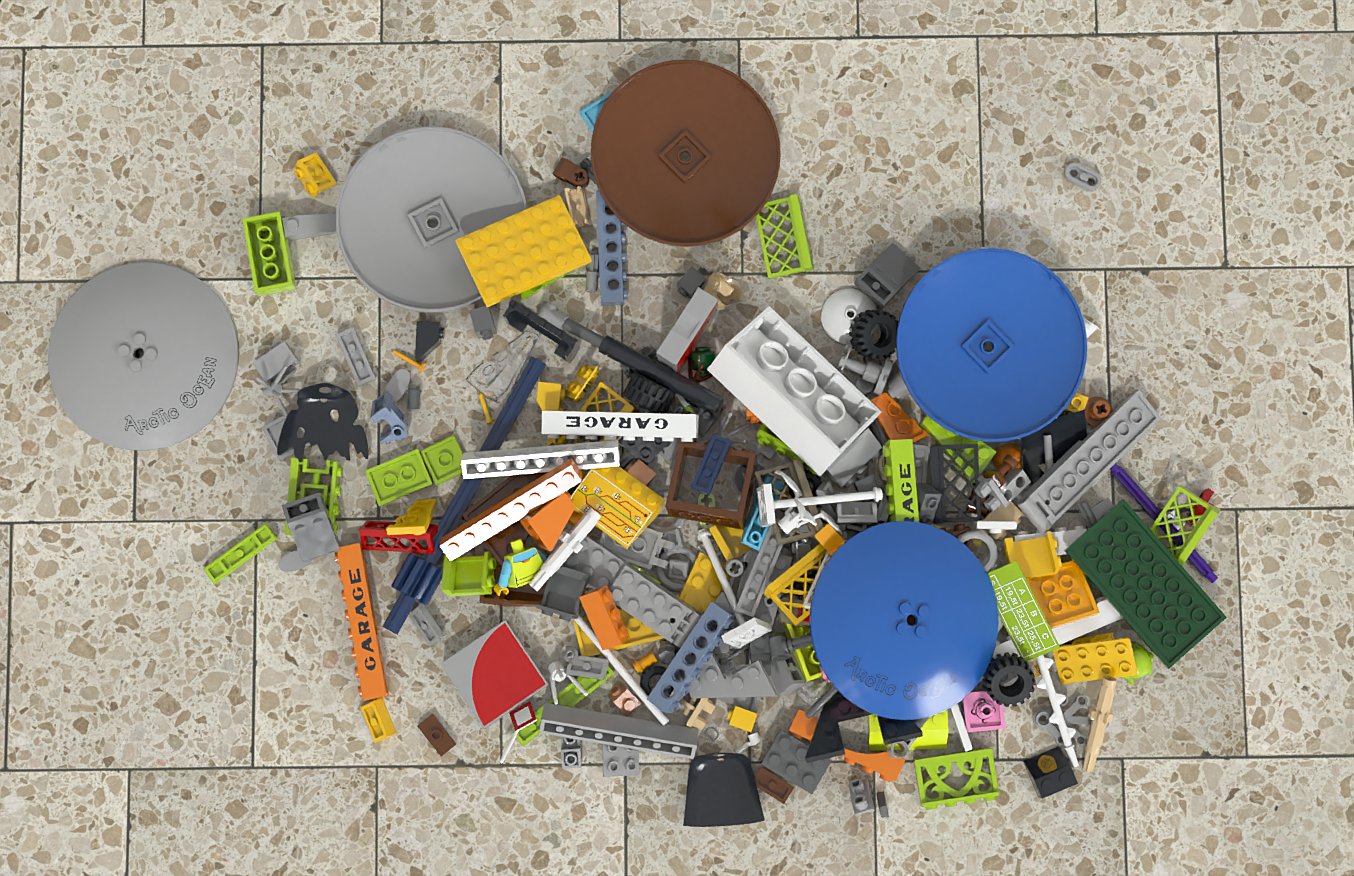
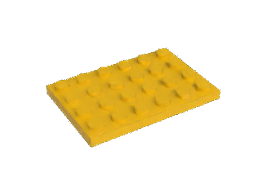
(523, 251)

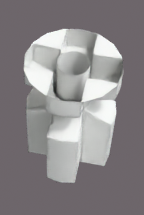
(1172, 515)

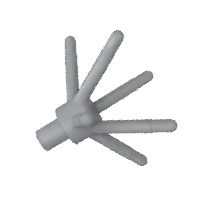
(275, 388)
(722, 433)

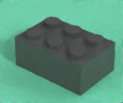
(788, 760)

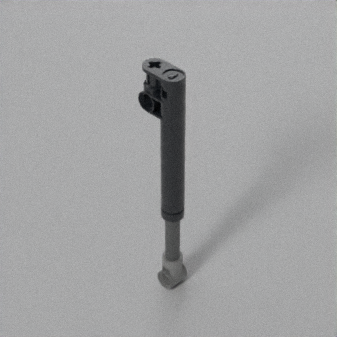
(691, 391)

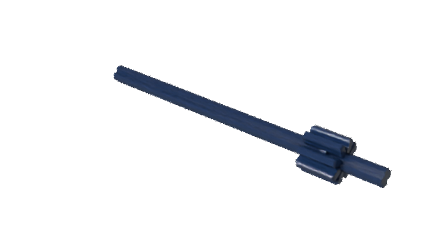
(420, 575)

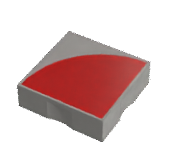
(688, 330)
(495, 674)

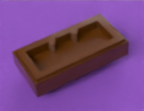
(436, 735)

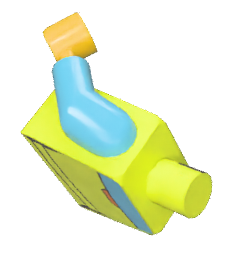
(519, 566)

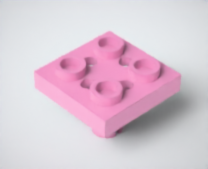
(973, 723)

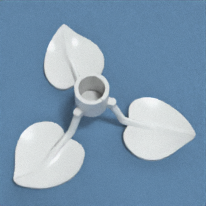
(792, 519)

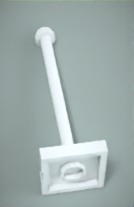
(768, 505)
(746, 631)

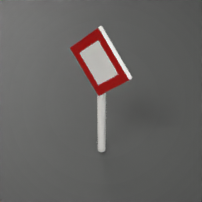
(520, 718)

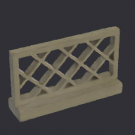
(798, 476)

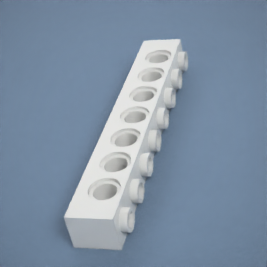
(539, 459)

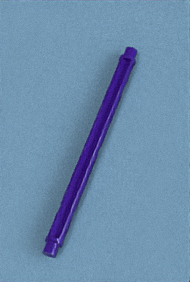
(1154, 512)

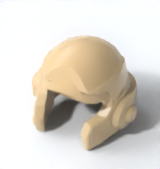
(723, 289)

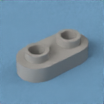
(1083, 175)

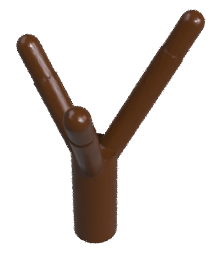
(697, 373)

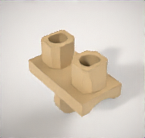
(694, 720)

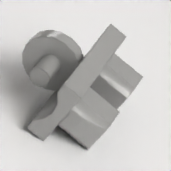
(861, 796)

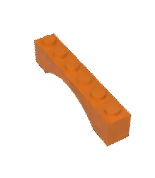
(878, 762)

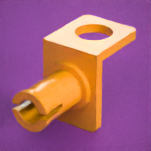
(829, 538)

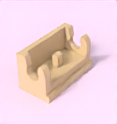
(578, 207)

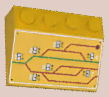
(620, 500)

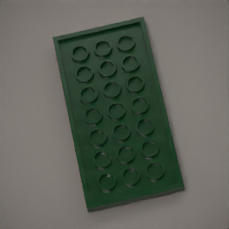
(1145, 584)

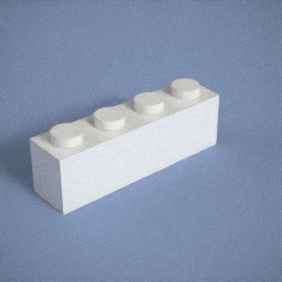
(1063, 537)

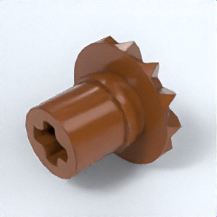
(1097, 410)

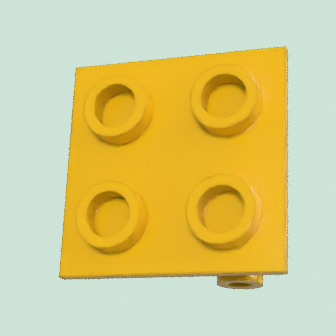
(585, 374)

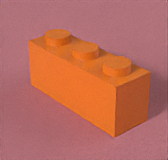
(604, 617)

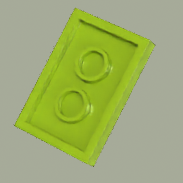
(398, 477)

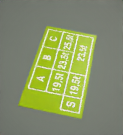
(1021, 613)

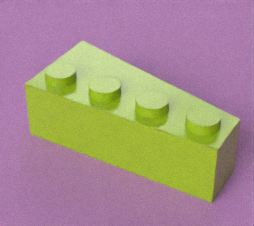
(945, 437)

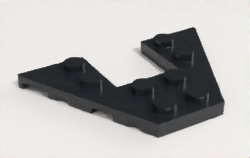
(827, 737)

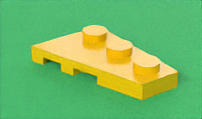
(416, 520)

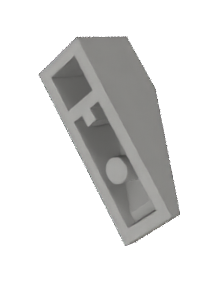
(309, 226)
(786, 673)

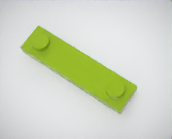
(240, 553)

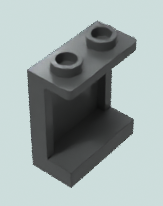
(563, 593)

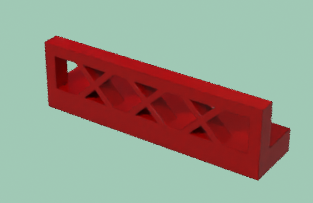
(378, 529)

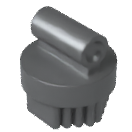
(667, 651)

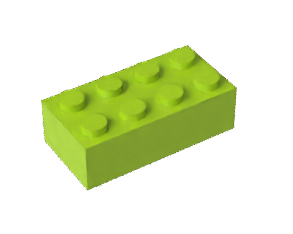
(269, 254)

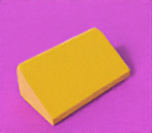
(378, 720)

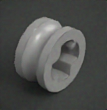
(728, 565)

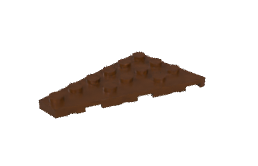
(500, 543)

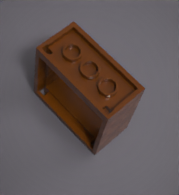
(705, 513)

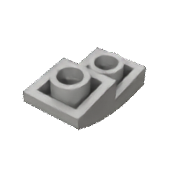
(570, 753)

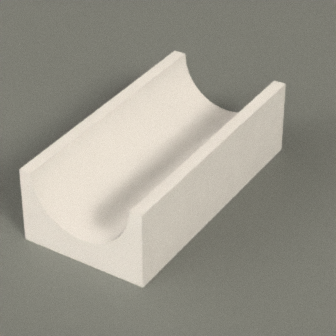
(793, 390)

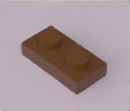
(773, 785)

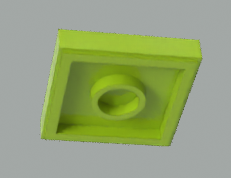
(443, 459)

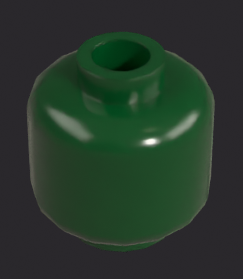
(700, 356)

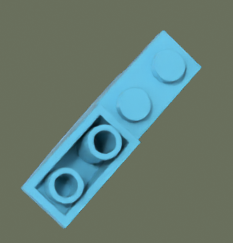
(753, 533)

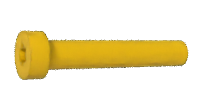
(485, 409)

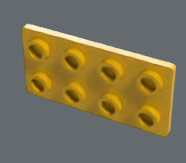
(1095, 657)

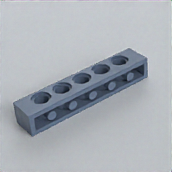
(609, 296)
(692, 645)

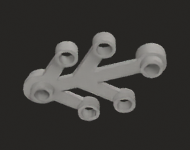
(1069, 720)

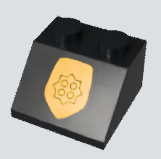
(1050, 772)

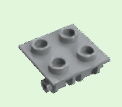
(619, 761)

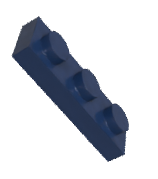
(711, 464)

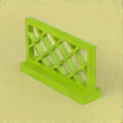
(800, 234)
(1199, 528)

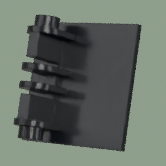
(644, 450)

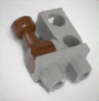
(1000, 488)

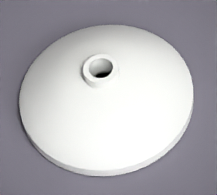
(835, 310)

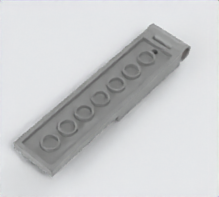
(1087, 461)
(633, 590)

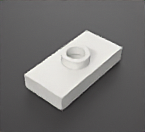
(995, 526)

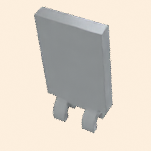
(644, 549)

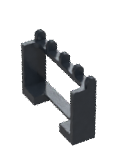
(520, 317)

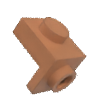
(623, 699)

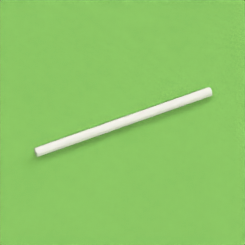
(622, 671)

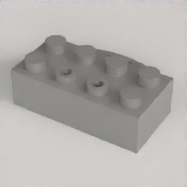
(767, 607)

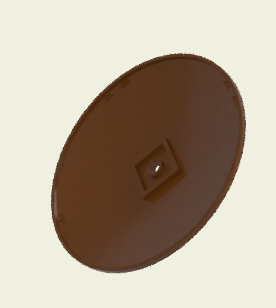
(692, 111)

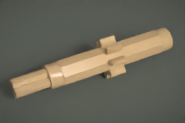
(1100, 718)

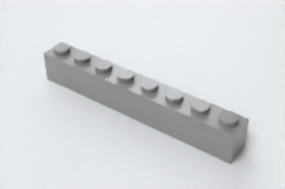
(618, 731)

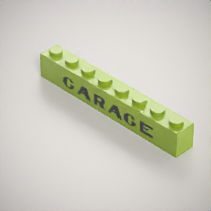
(901, 480)

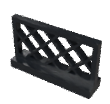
(939, 479)

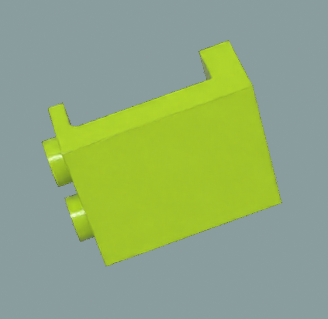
(469, 575)

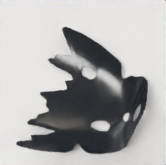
(319, 426)

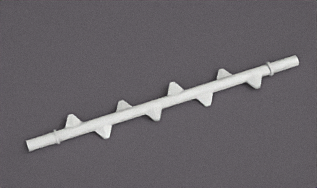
(1056, 699)

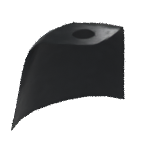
(1064, 432)
(721, 792)

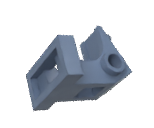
(385, 409)

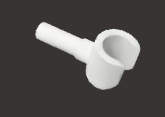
(753, 740)

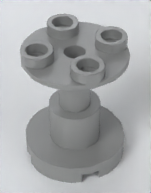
(871, 372)

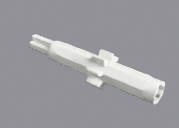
(569, 543)

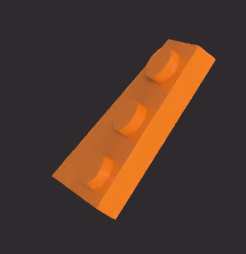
(895, 421)

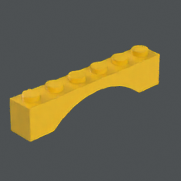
(549, 399)

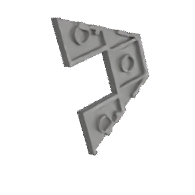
(713, 683)

